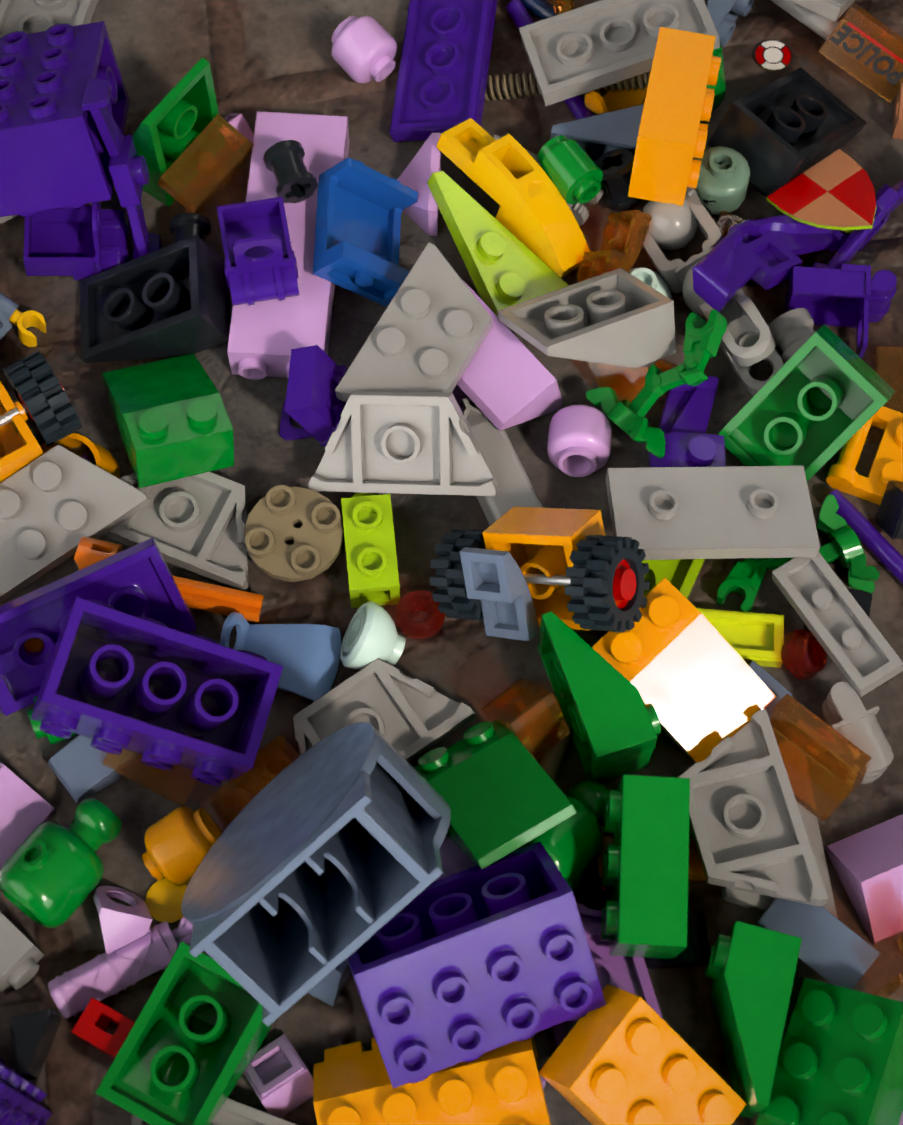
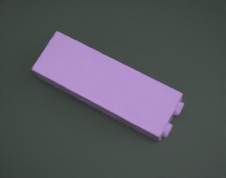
(267, 331)

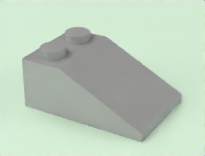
(599, 321)

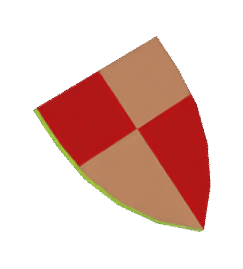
(829, 195)

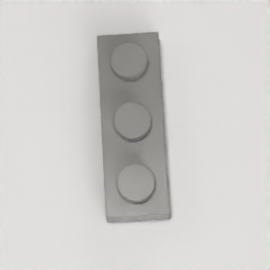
(838, 622)

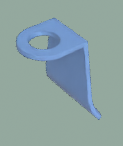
(304, 650)

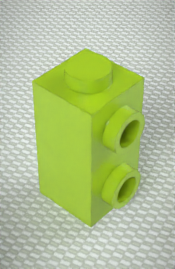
(370, 549)

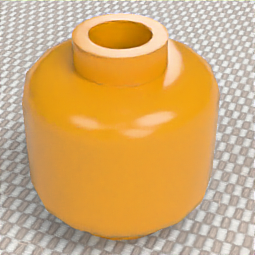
(179, 844)

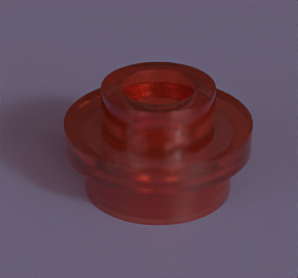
(417, 601)
(803, 654)

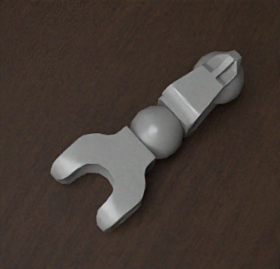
(747, 333)

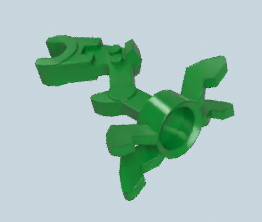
(699, 345)
(842, 546)

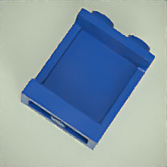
(360, 230)

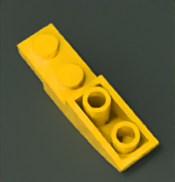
(526, 195)

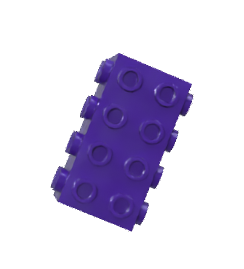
(46, 141)
(156, 693)
(476, 966)

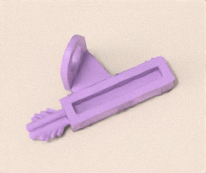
(129, 956)

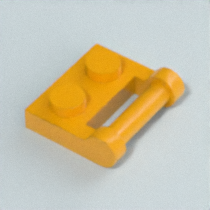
(886, 464)

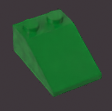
(176, 125)
(807, 407)
(170, 419)
(605, 710)
(493, 792)
(751, 1000)
(186, 1045)

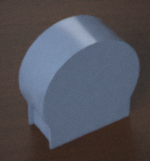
(316, 866)

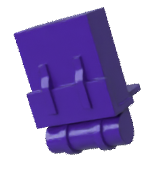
(75, 241)
(258, 251)
(842, 297)
(312, 396)

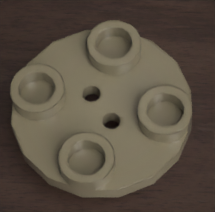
(272, 525)

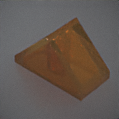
(530, 714)

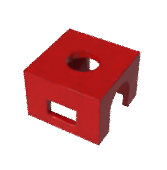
(92, 1028)

